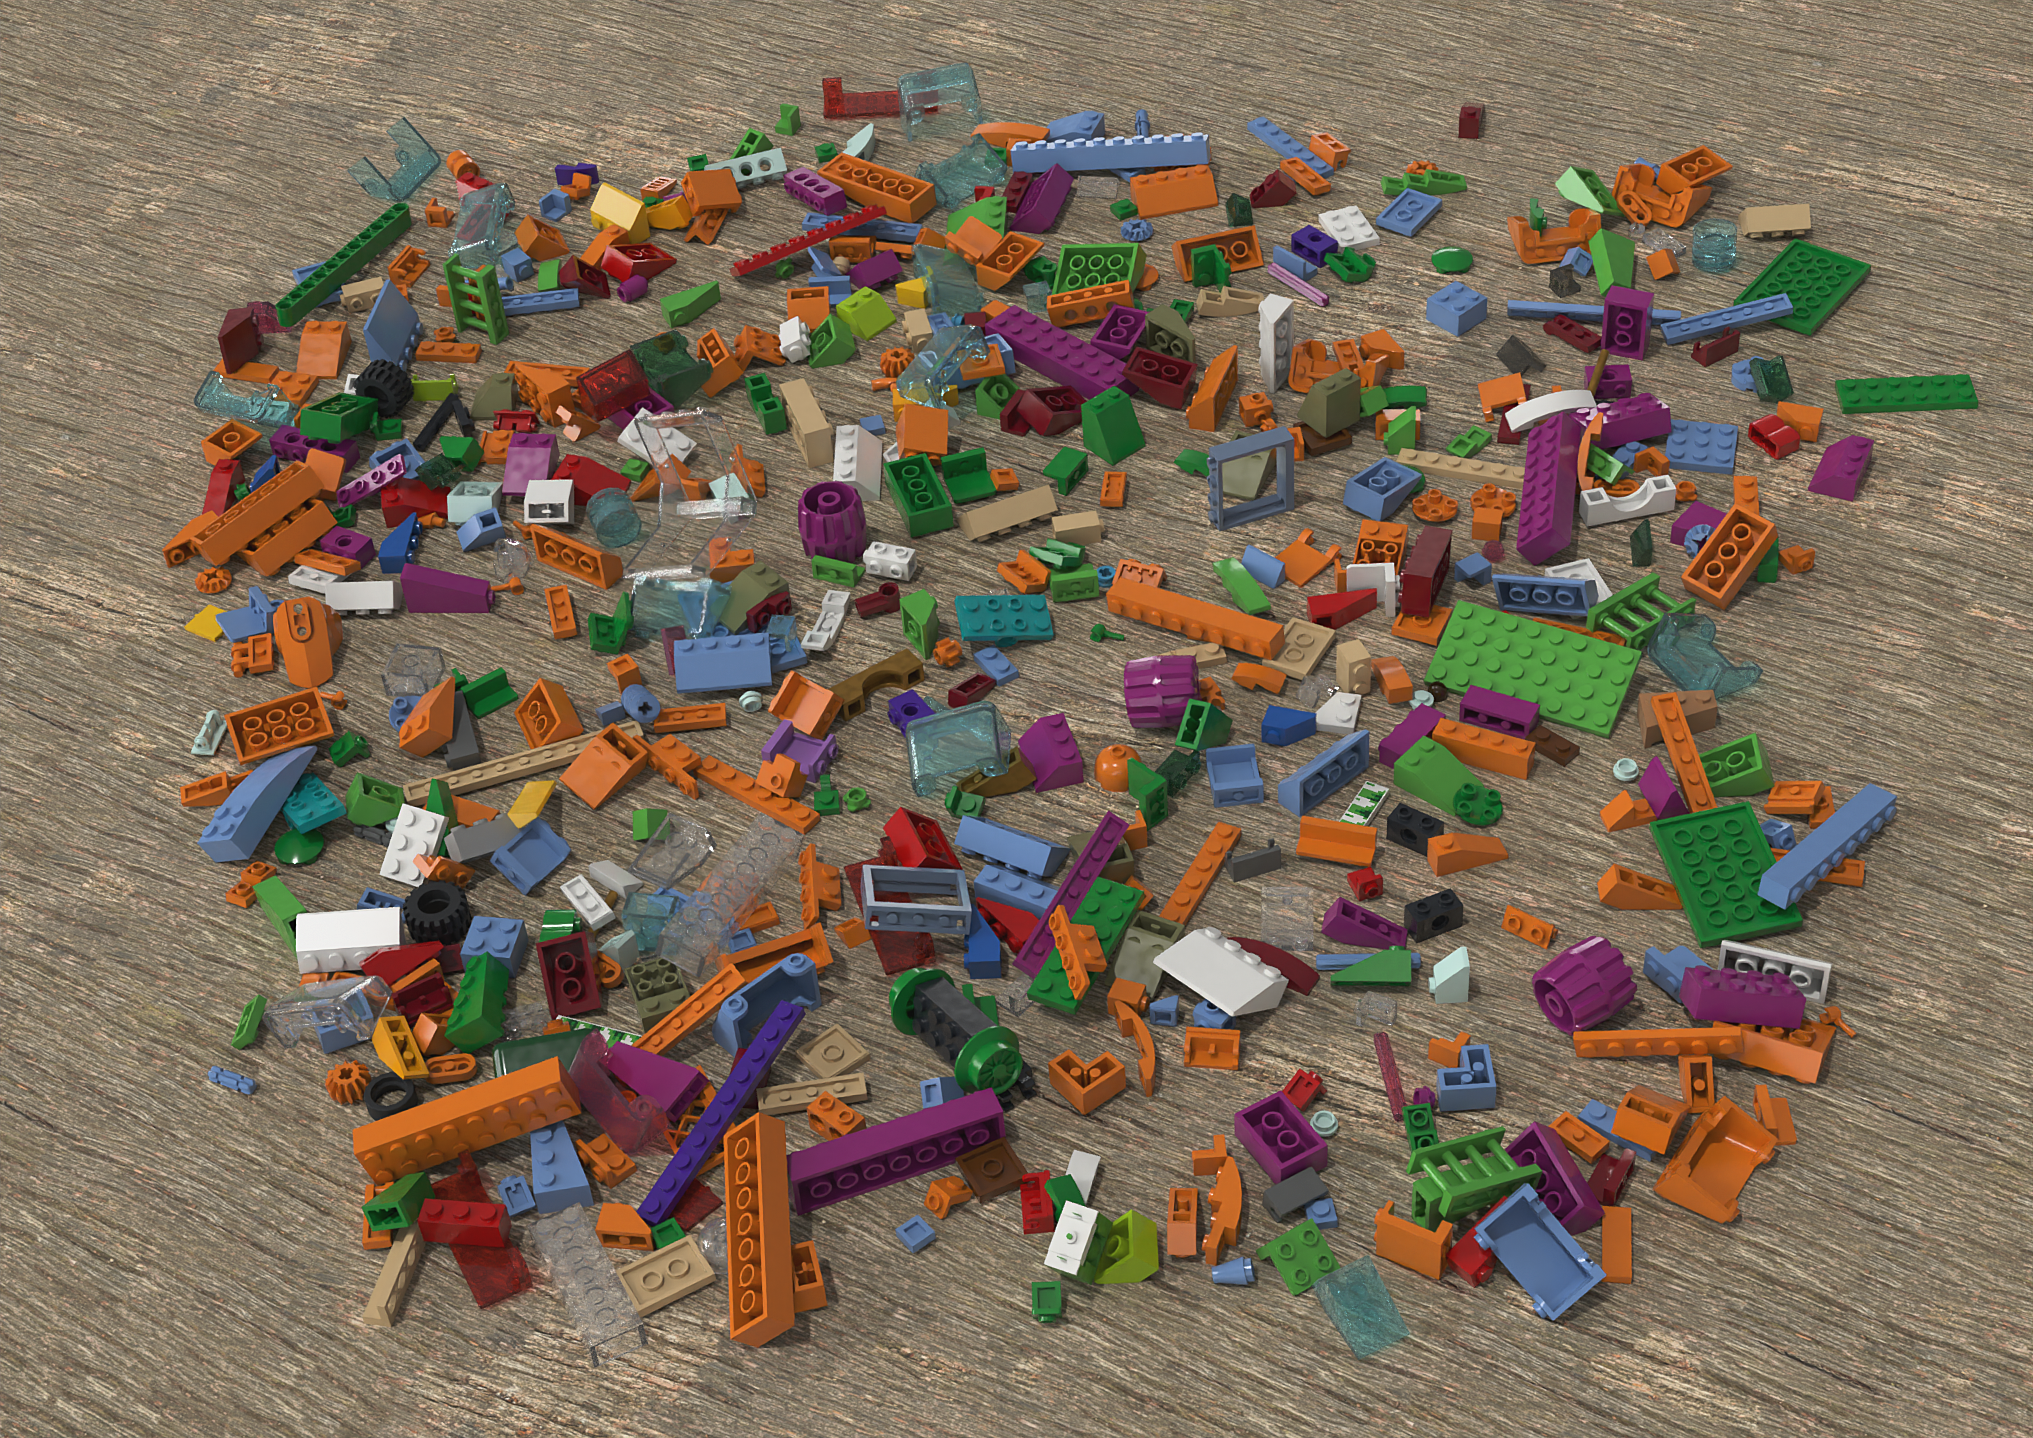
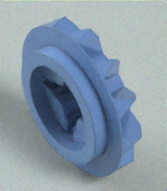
(1141, 231)
(1697, 533)

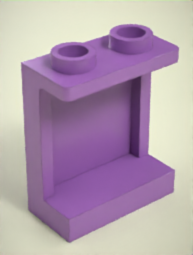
(809, 751)

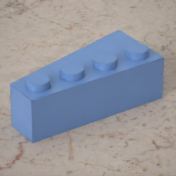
(557, 1170)

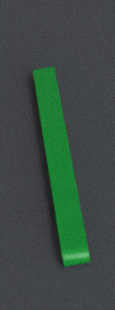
(343, 265)

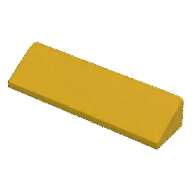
(531, 802)

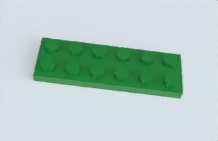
(1906, 394)
(1110, 910)

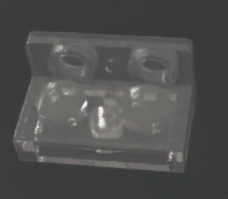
(525, 1020)

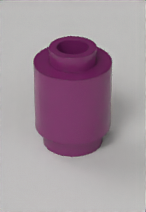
(632, 288)

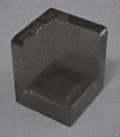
(1562, 281)

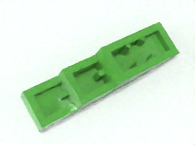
(1430, 183)
(1242, 586)

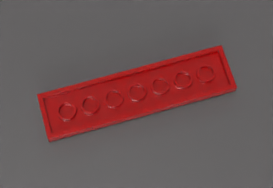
(813, 237)

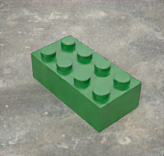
(337, 417)
(918, 495)

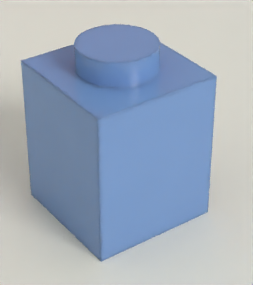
(517, 265)

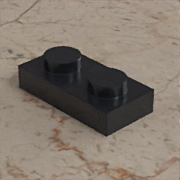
(463, 419)

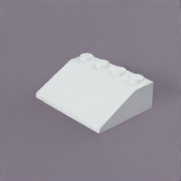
(1223, 972)

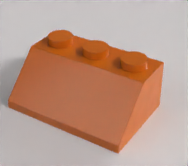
(1691, 169)
(1006, 260)
(547, 715)

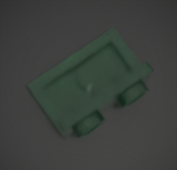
(1771, 379)
(438, 472)
(1179, 769)

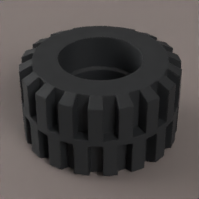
(387, 384)
(437, 913)

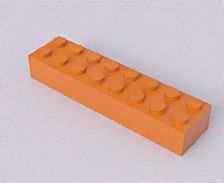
(466, 1120)
(758, 1230)

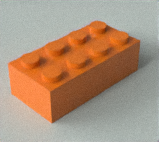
(1729, 556)

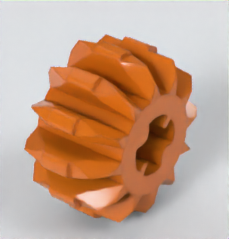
(895, 361)
(347, 1082)

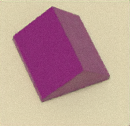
(1661, 792)

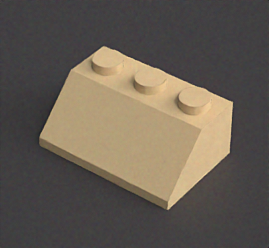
(1775, 220)

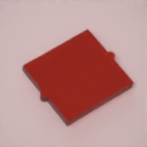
(695, 1205)

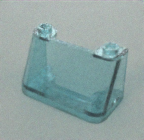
(959, 174)
(481, 225)
(946, 280)
(930, 370)
(264, 408)
(676, 603)
(1685, 654)
(956, 742)

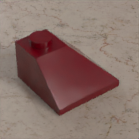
(585, 277)

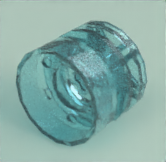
(1714, 245)
(613, 517)

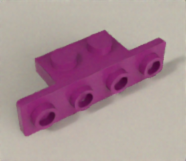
(372, 482)

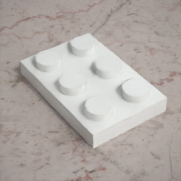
(1349, 228)
(675, 441)
(1581, 570)
(413, 834)

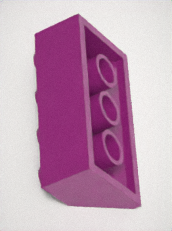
(1043, 201)
(1561, 1182)

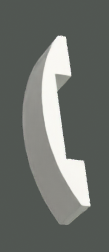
(1546, 406)
(829, 622)

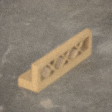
(395, 1277)

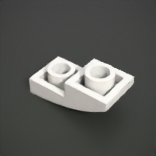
(1083, 1169)

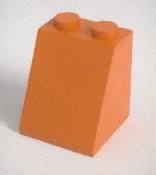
(922, 431)

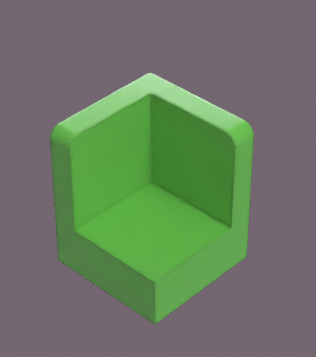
(789, 120)
(646, 822)

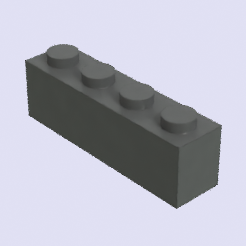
(463, 745)

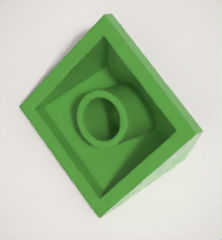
(994, 394)

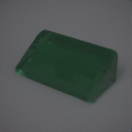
(1238, 211)
(1641, 545)

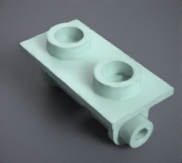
(210, 734)

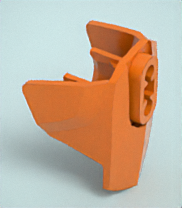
(307, 656)

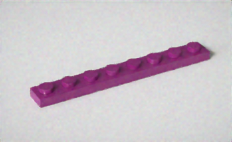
(1071, 892)

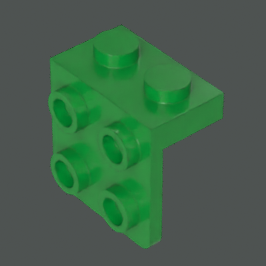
(967, 475)
(608, 632)

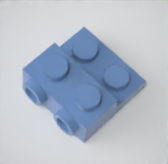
(405, 448)

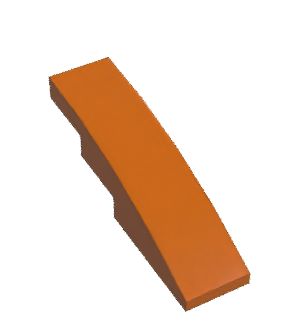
(1000, 132)
(211, 790)

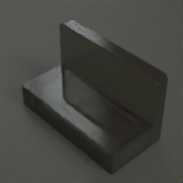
(1519, 356)

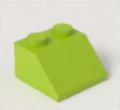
(866, 313)
(1129, 1251)

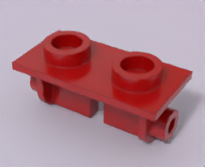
(525, 420)

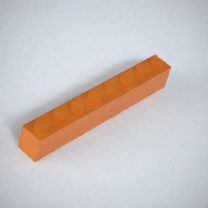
(1196, 618)

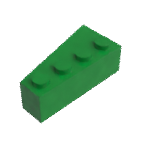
(479, 1004)

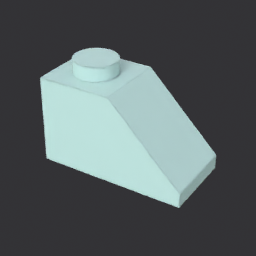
(1451, 978)

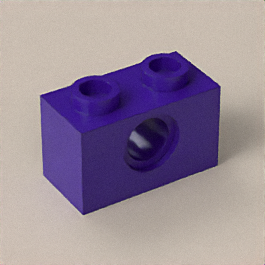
(1313, 245)
(907, 708)

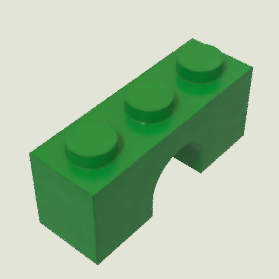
(767, 409)

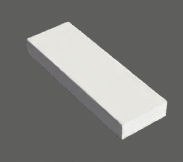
(587, 902)

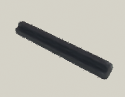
(435, 422)

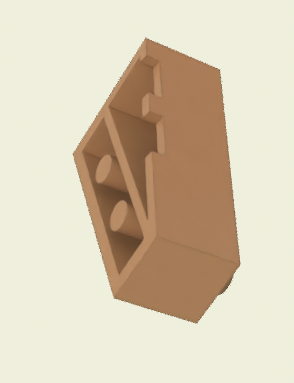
(1698, 708)

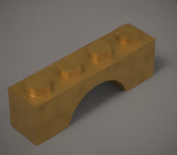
(898, 671)

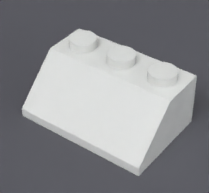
(364, 596)

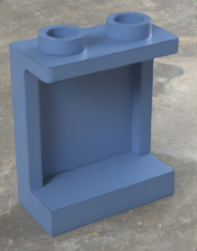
(1234, 775)
(531, 855)

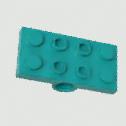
(1003, 618)
(310, 804)

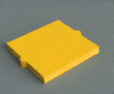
(205, 624)

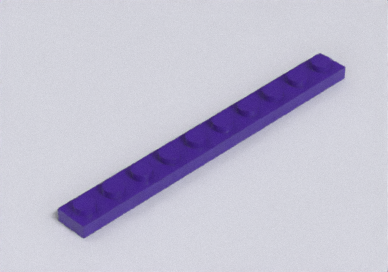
(720, 1113)

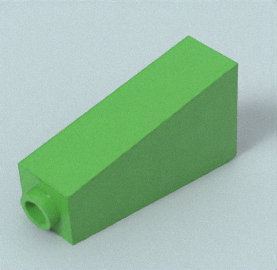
(1612, 260)
(280, 908)
(1428, 1196)

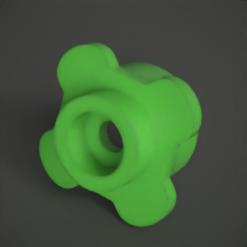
(784, 268)
(856, 799)

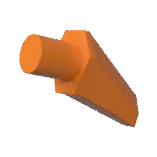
(432, 520)

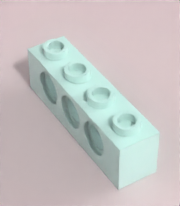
(772, 158)

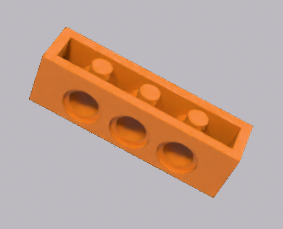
(1088, 303)

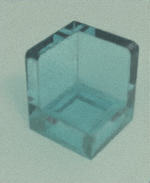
(1037, 296)
(783, 628)

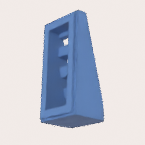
(374, 899)

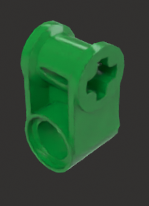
(1041, 270)

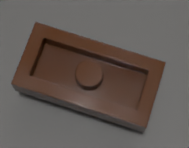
(1553, 745)

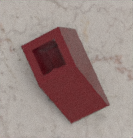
(1273, 192)

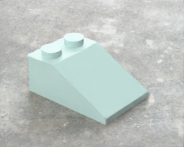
(472, 498)

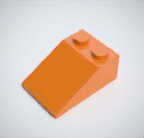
(323, 348)
(430, 721)

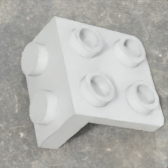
(1376, 576)

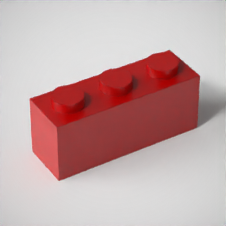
(464, 1223)

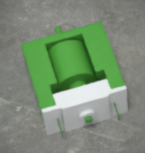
(1078, 1242)

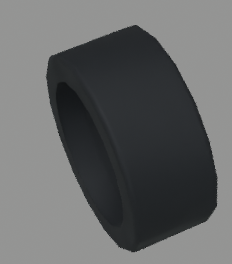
(386, 1083)

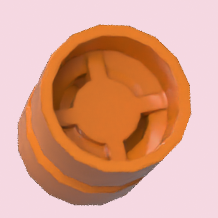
(460, 163)

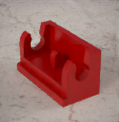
(1036, 1204)

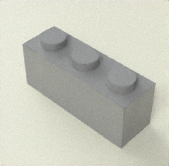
(480, 839)

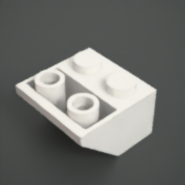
(549, 502)

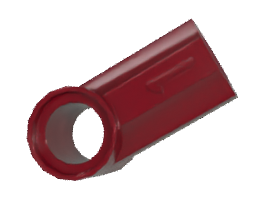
(884, 600)

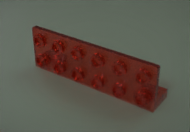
(859, 104)
(895, 949)
(489, 1271)

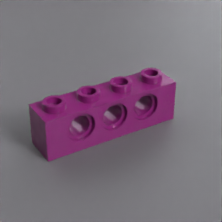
(815, 191)
(292, 446)

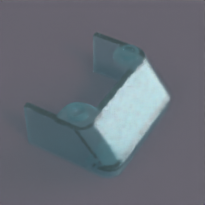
(937, 88)
(417, 163)

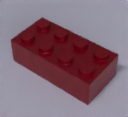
(1425, 571)

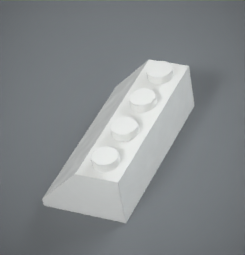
(1276, 339)
(858, 460)
(345, 938)
(1806, 973)

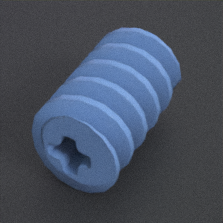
(640, 703)

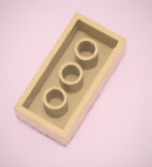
(807, 423)

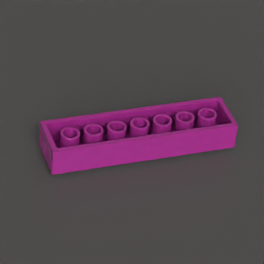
(1059, 354)
(1548, 488)
(892, 1151)

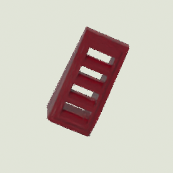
(970, 692)

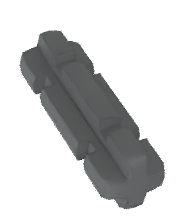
(373, 834)

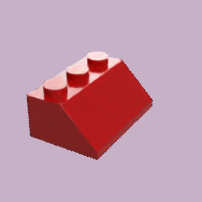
(920, 841)

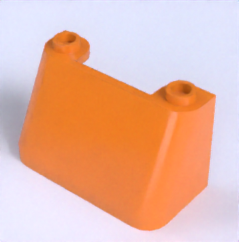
(1666, 208)
(1554, 241)
(1310, 366)
(1716, 1161)

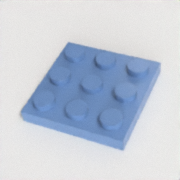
(1701, 446)

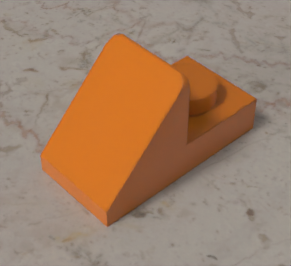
(577, 424)
(696, 488)
(1625, 813)

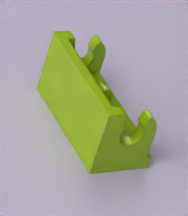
(434, 389)

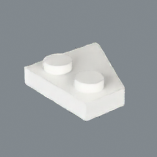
(313, 578)
(1339, 713)

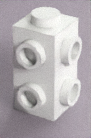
(795, 339)
(890, 561)

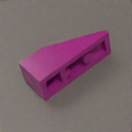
(1361, 927)

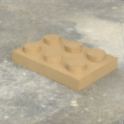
(1302, 648)
(665, 1275)

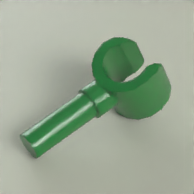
(1099, 631)

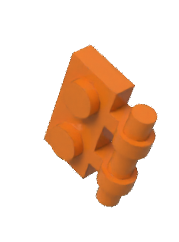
(259, 654)

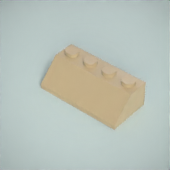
(1008, 513)

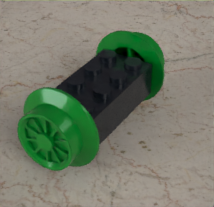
(979, 1050)

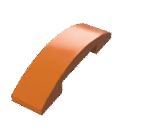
(1592, 433)
(1132, 1025)

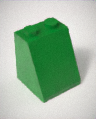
(1111, 426)

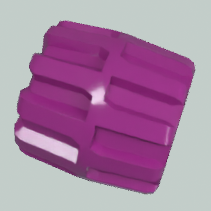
(832, 521)
(1160, 689)
(1584, 985)

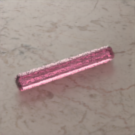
(1390, 1074)

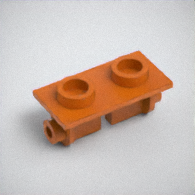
(1528, 927)

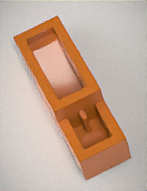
(1392, 679)

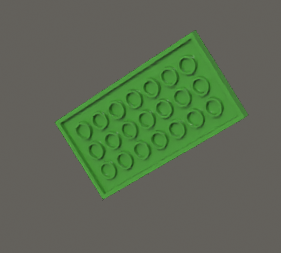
(1566, 673)

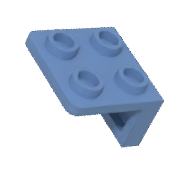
(248, 621)
(1669, 969)

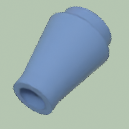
(1234, 1272)

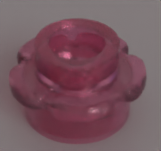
(1493, 550)

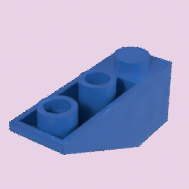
(400, 546)
(984, 949)

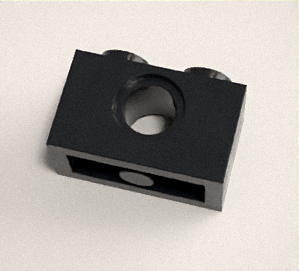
(1412, 828)
(1433, 915)

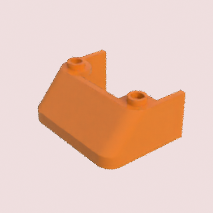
(760, 958)

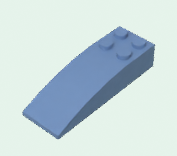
(253, 806)

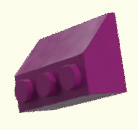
(1120, 331)
(1843, 468)
(1052, 753)

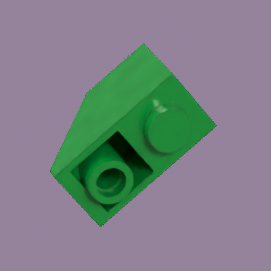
(462, 450)

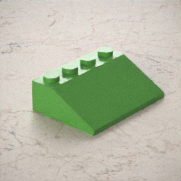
(990, 211)
(1098, 264)

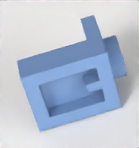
(1779, 834)
(515, 1195)

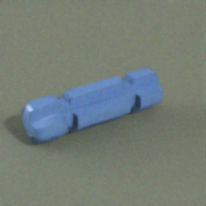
(232, 1080)

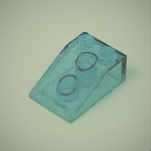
(1360, 1307)

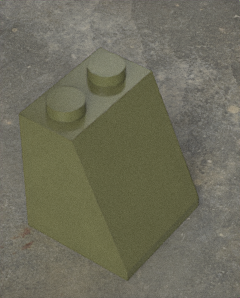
(1332, 403)

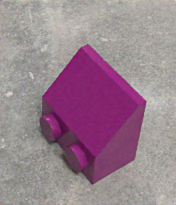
(875, 271)

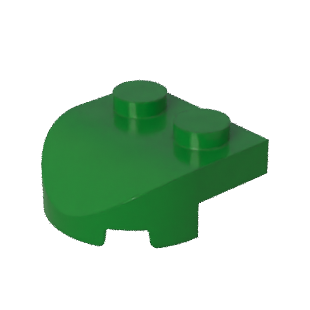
(1351, 265)
(1059, 553)

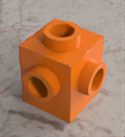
(1255, 408)

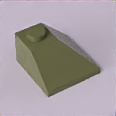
(495, 395)

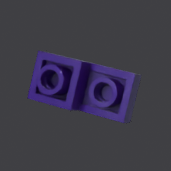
(565, 173)

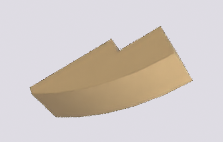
(1228, 302)

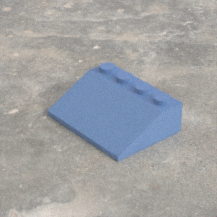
(392, 327)

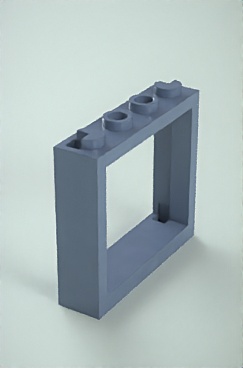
(1261, 508)
(913, 916)

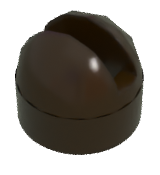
(1438, 691)

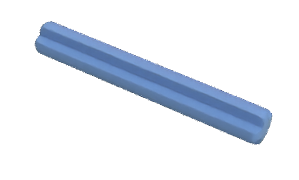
(1343, 961)

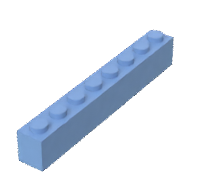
(1827, 846)

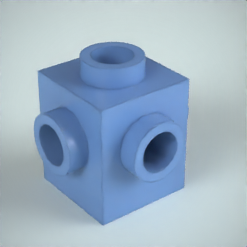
(1210, 1016)

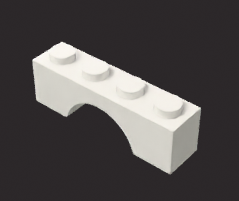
(1652, 497)

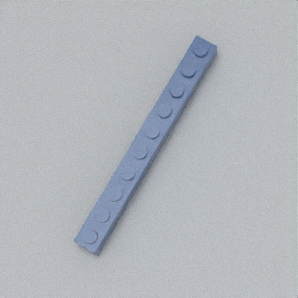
(1112, 153)

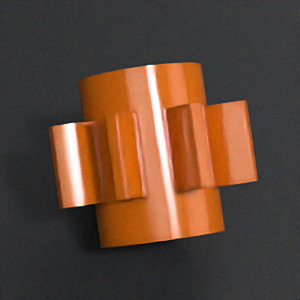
(947, 652)

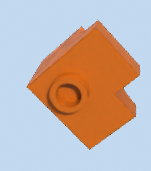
(782, 776)

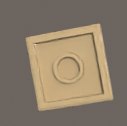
(832, 1053)

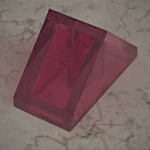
(670, 635)

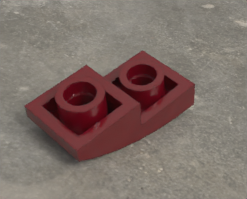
(761, 613)

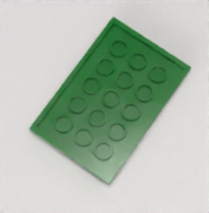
(1813, 281)
(1717, 873)

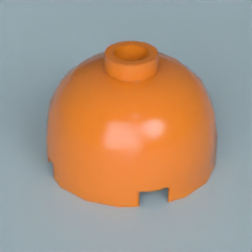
(1112, 767)

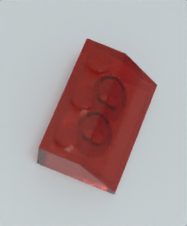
(612, 386)

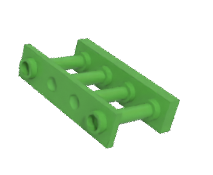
(487, 290)
(1635, 597)
(1472, 1192)

